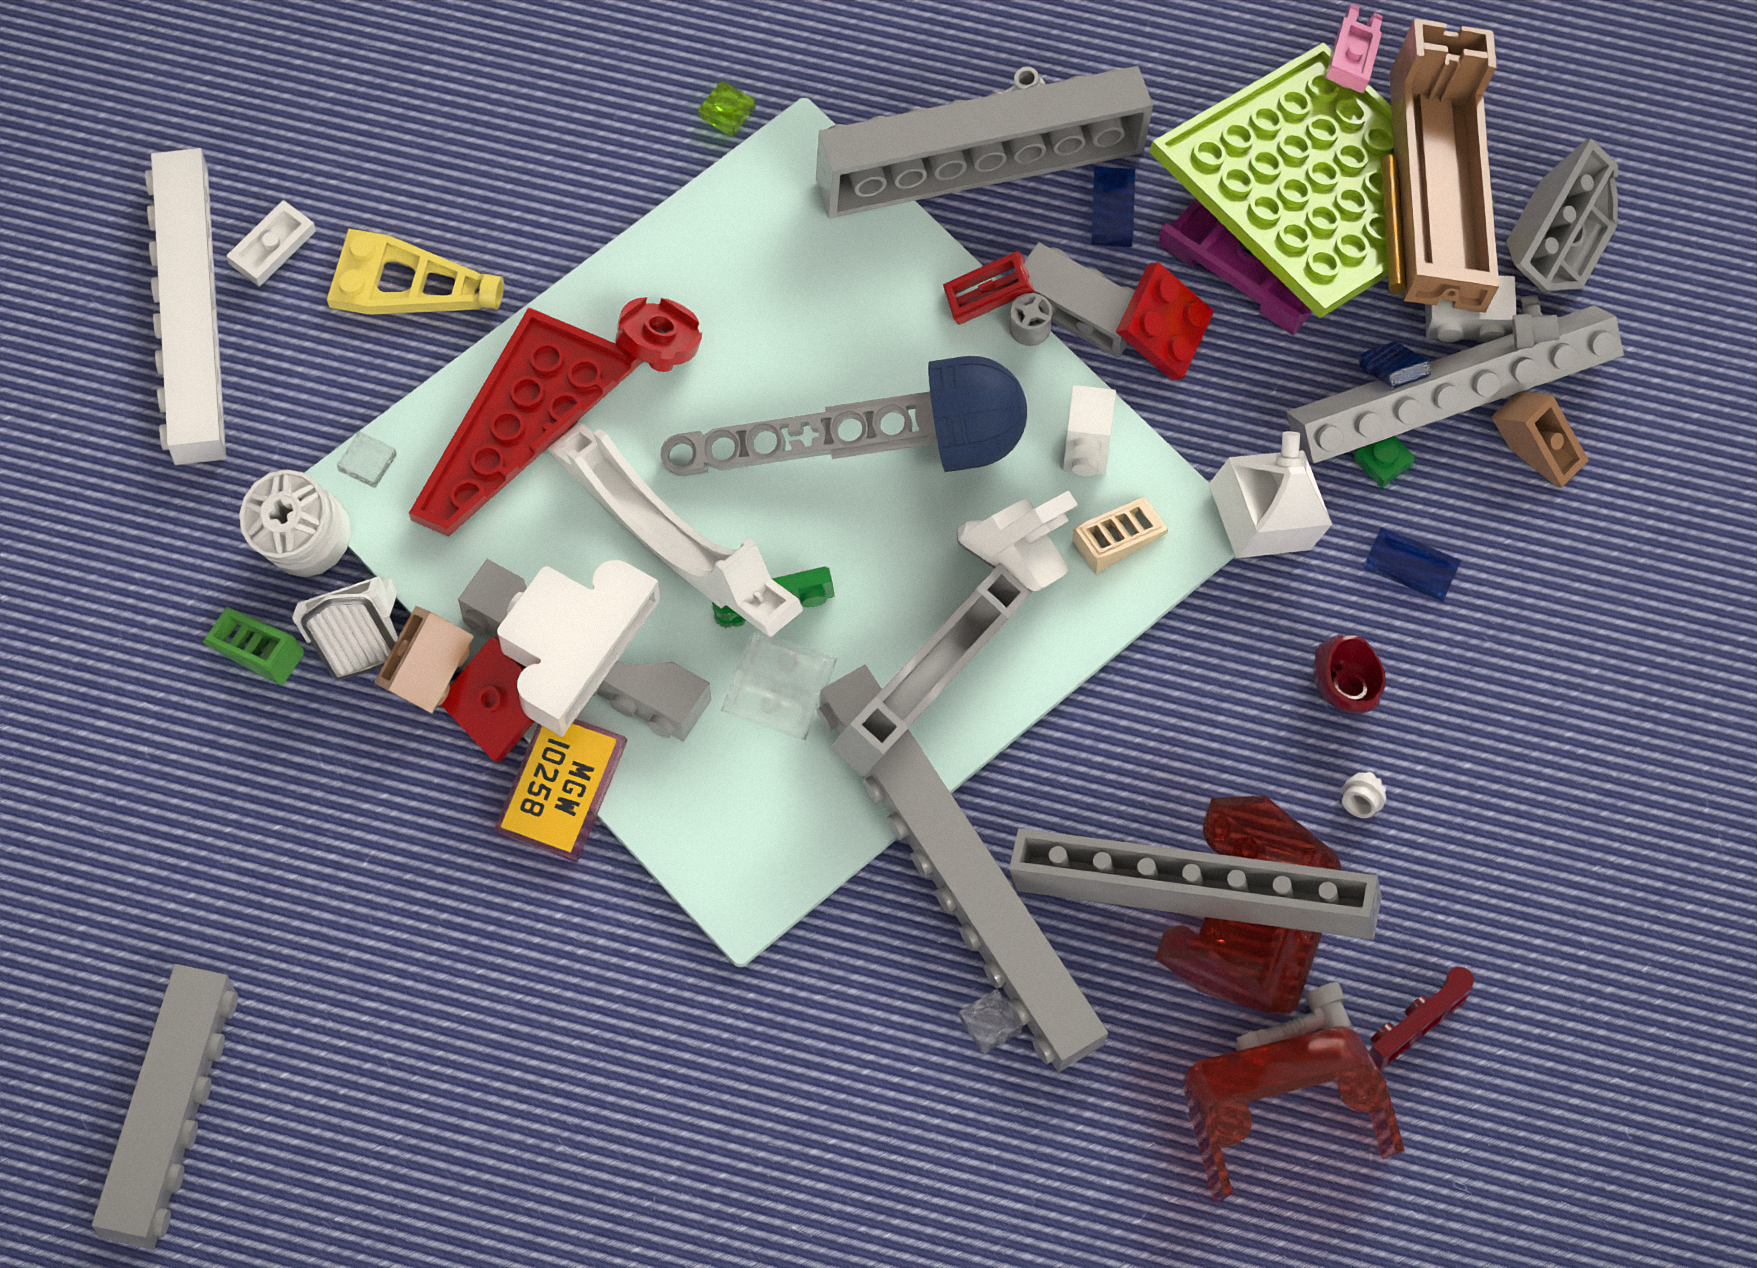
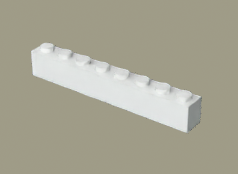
(186, 307)

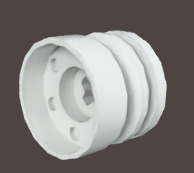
(295, 523)

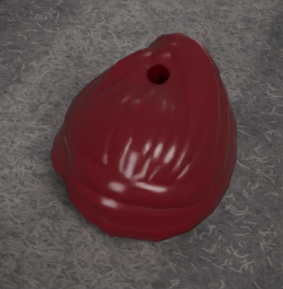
(1349, 674)

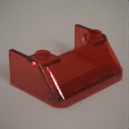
(1223, 1085)

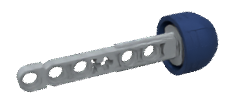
(970, 412)

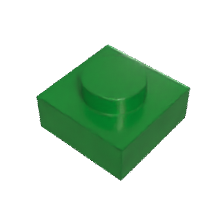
(1384, 460)

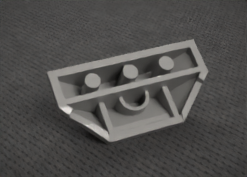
(1567, 220)

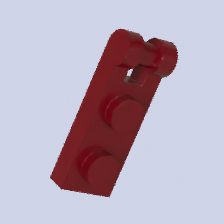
(1421, 1018)

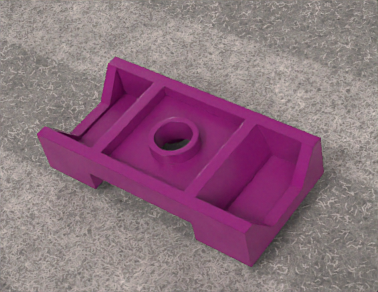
(1205, 240)

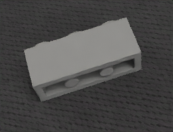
(1080, 297)

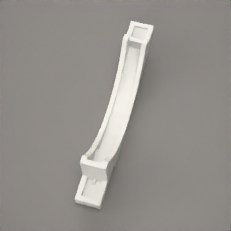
(720, 573)

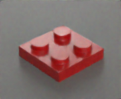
(1165, 321)

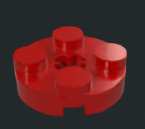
(640, 334)

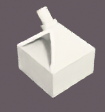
(1270, 501)

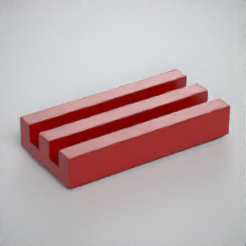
(991, 293)

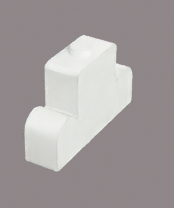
(573, 636)

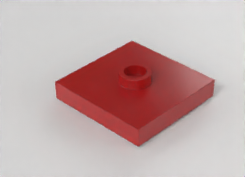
(488, 701)

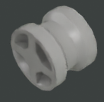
(1026, 309)

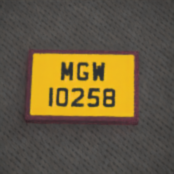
(561, 788)

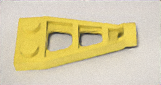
(361, 268)

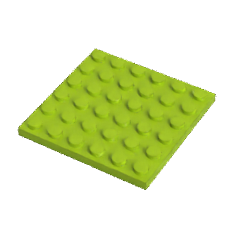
(1294, 177)

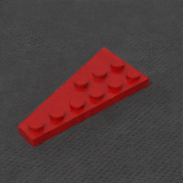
(530, 399)

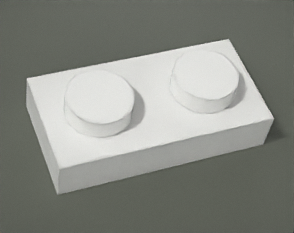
(271, 243)

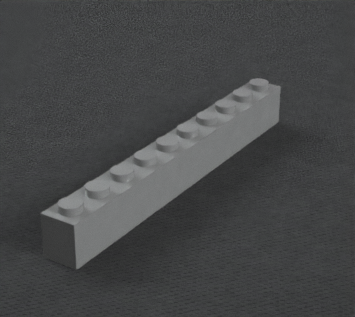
(971, 885)

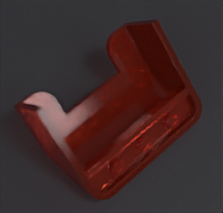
(1244, 960)

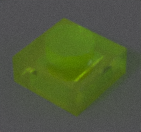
(726, 108)

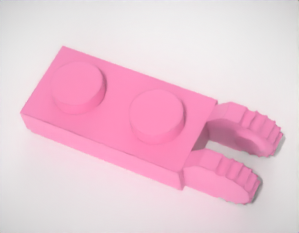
(1354, 50)

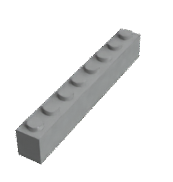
(1454, 386)
(1196, 883)

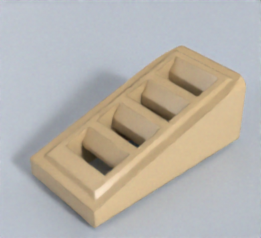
(1102, 558)

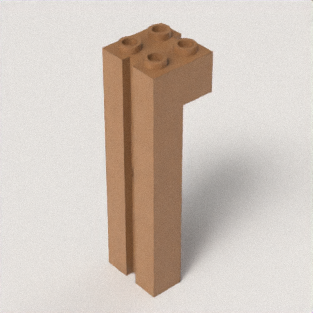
(1445, 164)

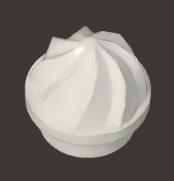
(1363, 795)

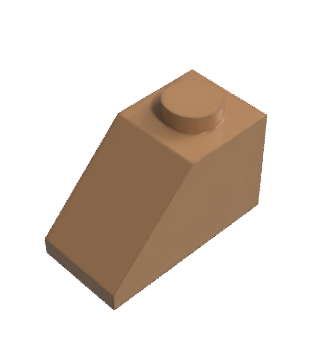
(1541, 436)

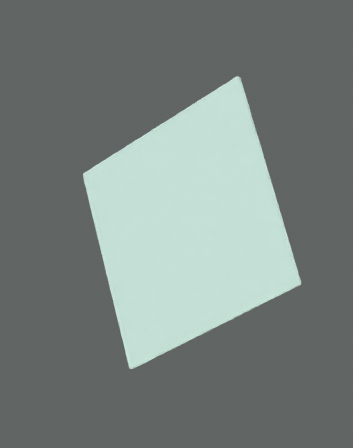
(794, 321)

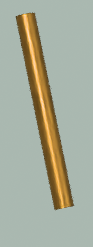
(1393, 224)

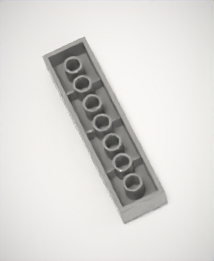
(982, 141)

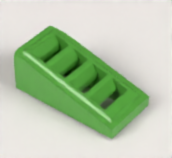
(276, 660)

